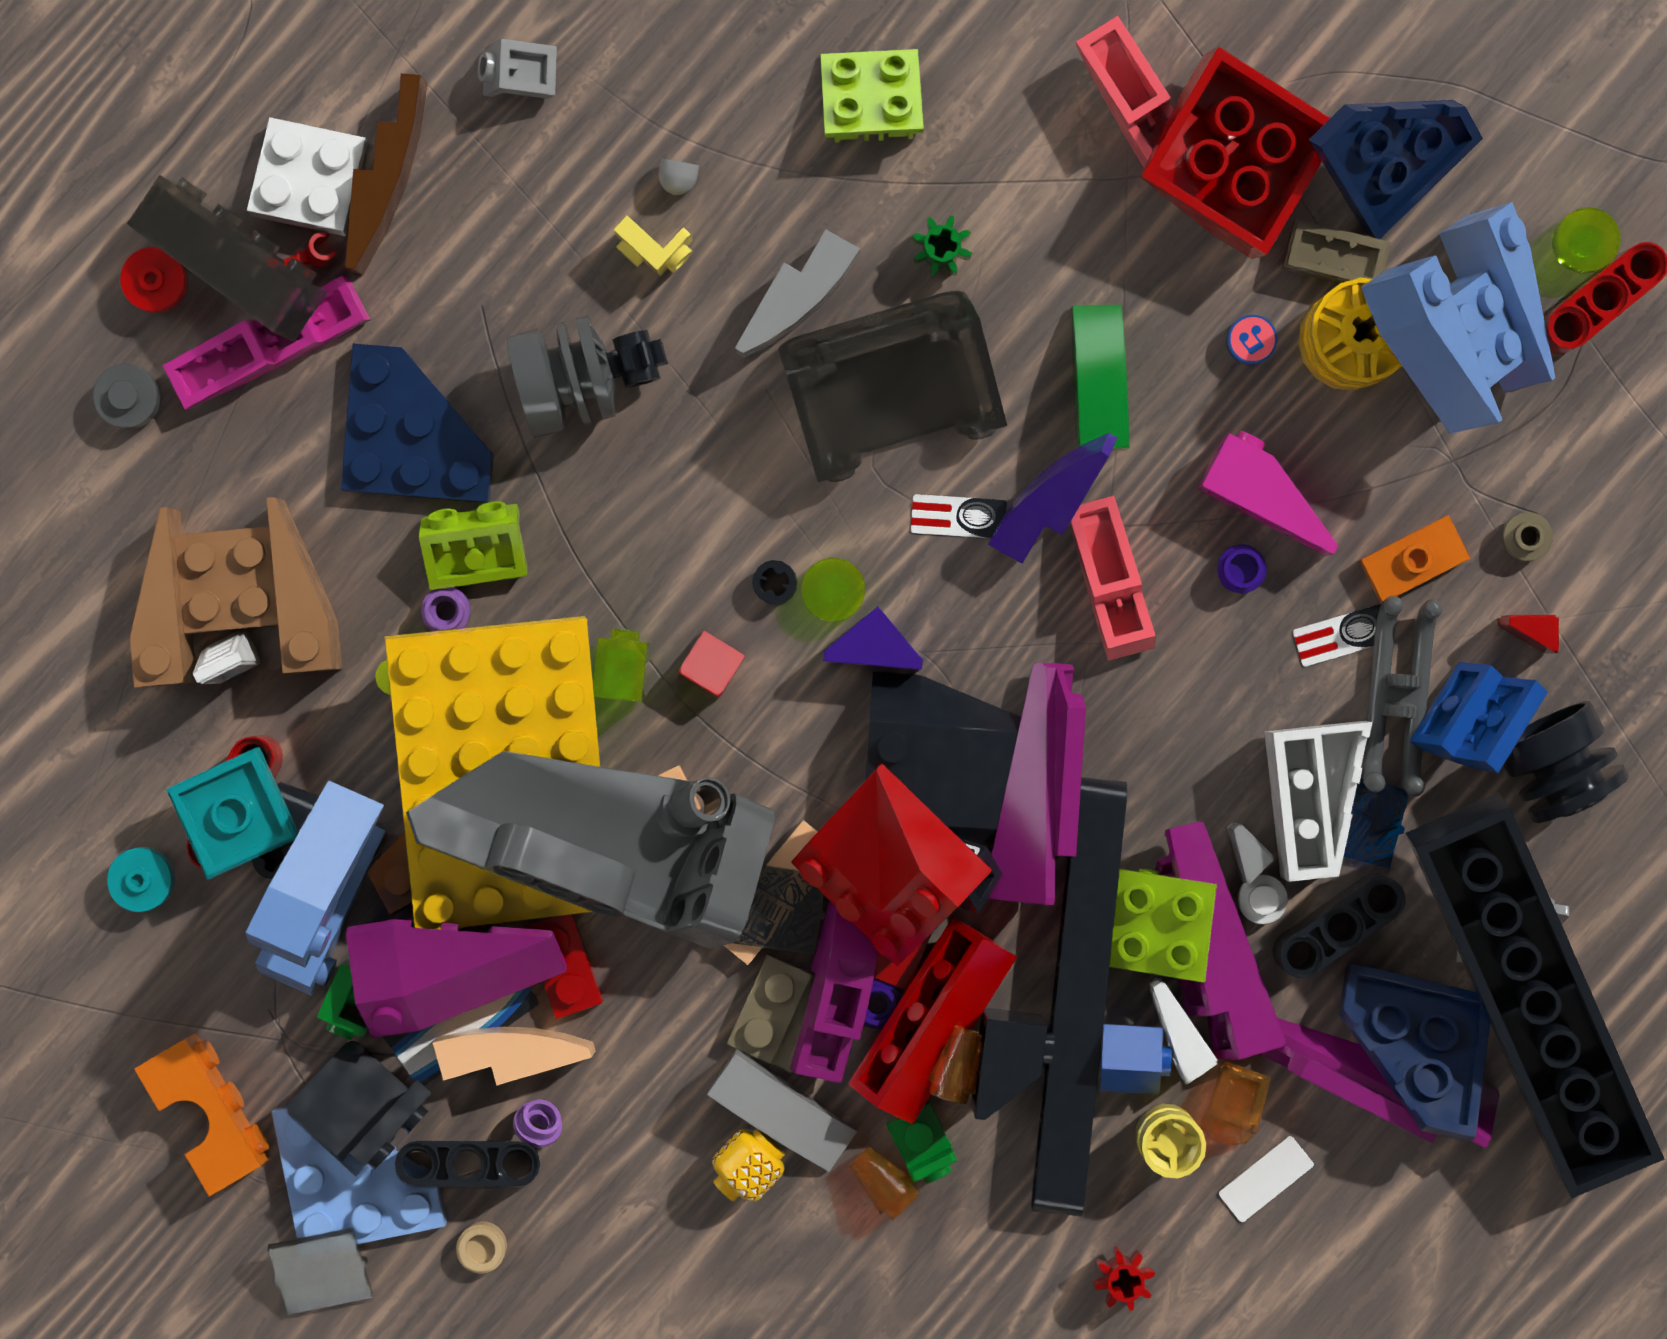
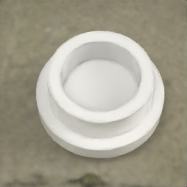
(1262, 899)

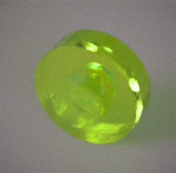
(1586, 240)
(833, 589)

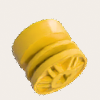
(1329, 343)

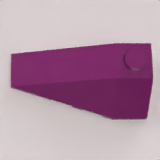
(425, 976)

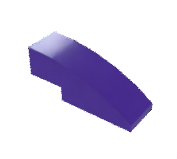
(1051, 498)

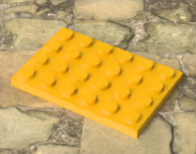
(460, 704)

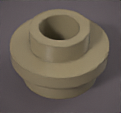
(1512, 536)

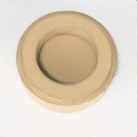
(481, 1247)

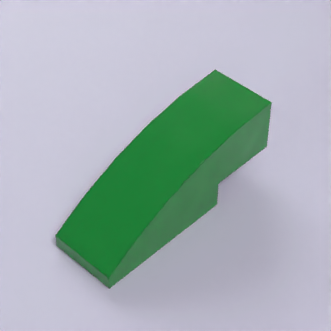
(1100, 374)

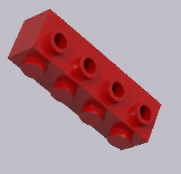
(945, 993)

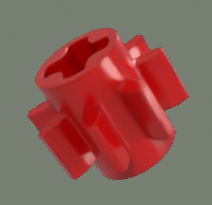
(1111, 1275)

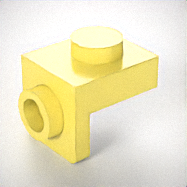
(640, 247)

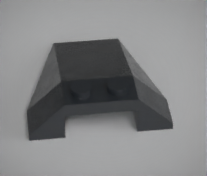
(943, 749)

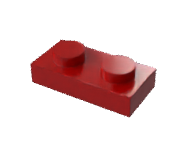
(578, 986)

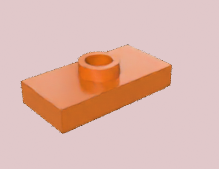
(1414, 558)

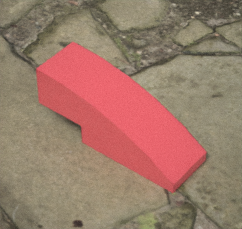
(1127, 85)
(1112, 579)

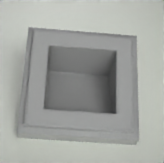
(1249, 853)

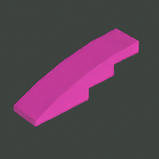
(254, 350)

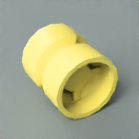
(1170, 1141)

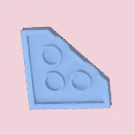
(330, 1198)

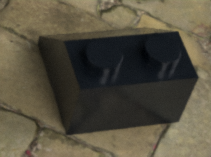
(1010, 1057)

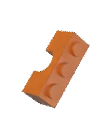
(190, 1074)

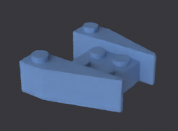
(1468, 331)
(316, 889)

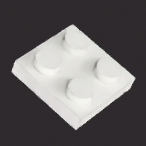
(306, 176)

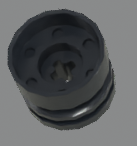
(1563, 764)

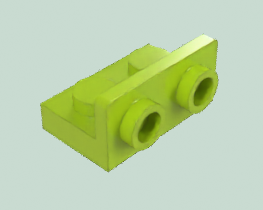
(472, 545)

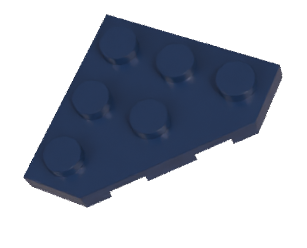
(1392, 154)
(407, 434)
(1423, 1042)

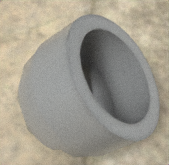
(677, 176)

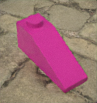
(1261, 489)

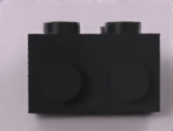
(357, 1108)

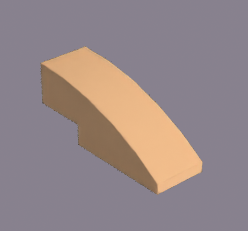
(508, 1051)

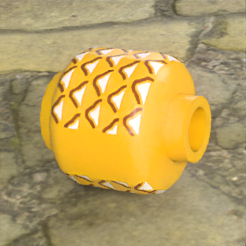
(748, 1165)

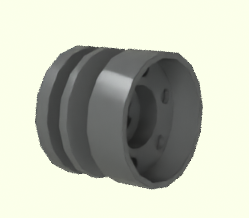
(561, 376)

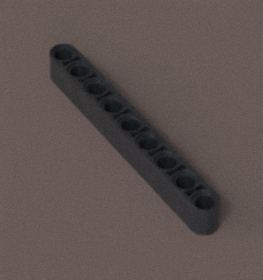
(1079, 1000)

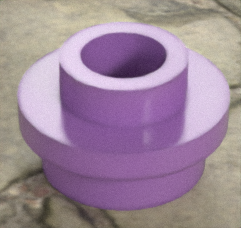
(434, 599)
(545, 1115)

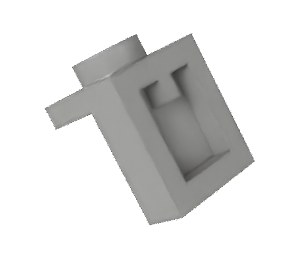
(518, 69)

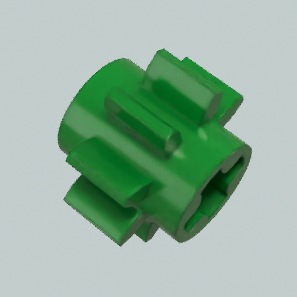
(933, 235)

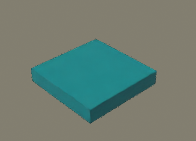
(233, 813)

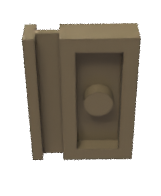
(773, 1012)

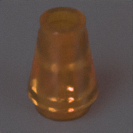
(957, 1066)
(884, 1183)

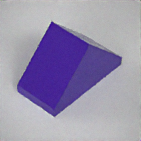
(874, 643)

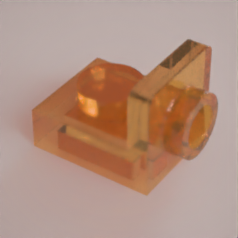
(1236, 1104)

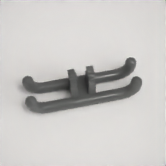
(1398, 694)

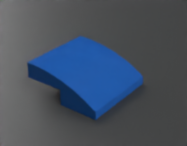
(1478, 717)

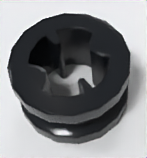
(770, 596)

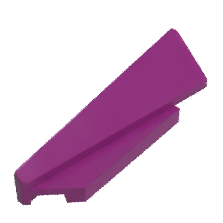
(1350, 1074)

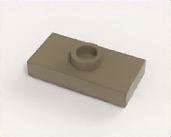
(1333, 253)

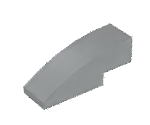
(798, 294)
(781, 1111)

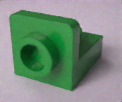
(336, 1004)
(923, 1145)

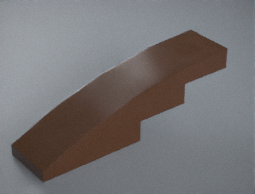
(379, 191)

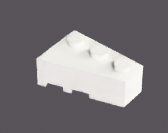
(1313, 794)

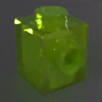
(621, 666)

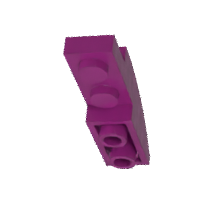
(838, 999)

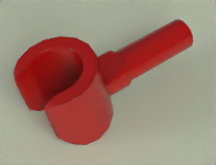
(310, 256)

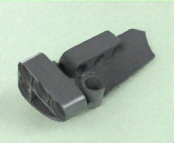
(607, 840)

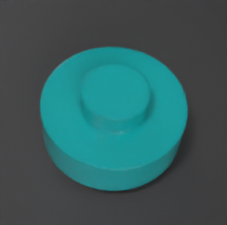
(141, 879)

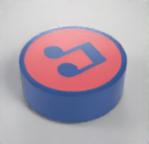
(1251, 340)

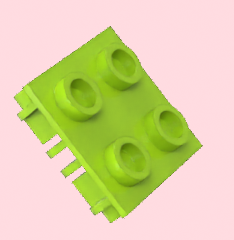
(871, 94)
(1162, 925)

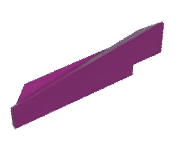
(1042, 788)
(1234, 992)

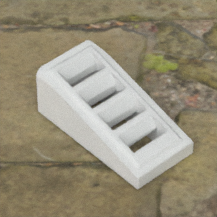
(226, 658)
(1189, 1050)

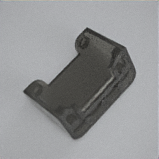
(891, 381)

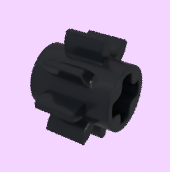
(636, 358)

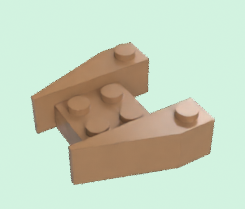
(227, 585)

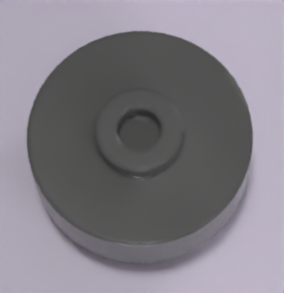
(126, 396)

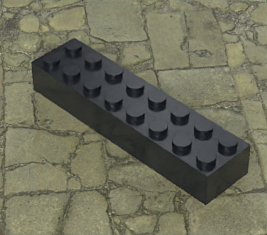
(1535, 994)

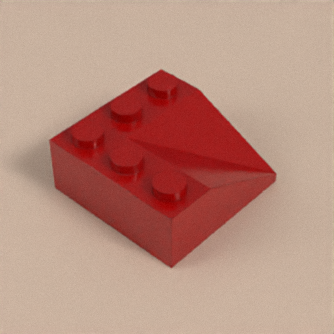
(1236, 153)
(890, 865)

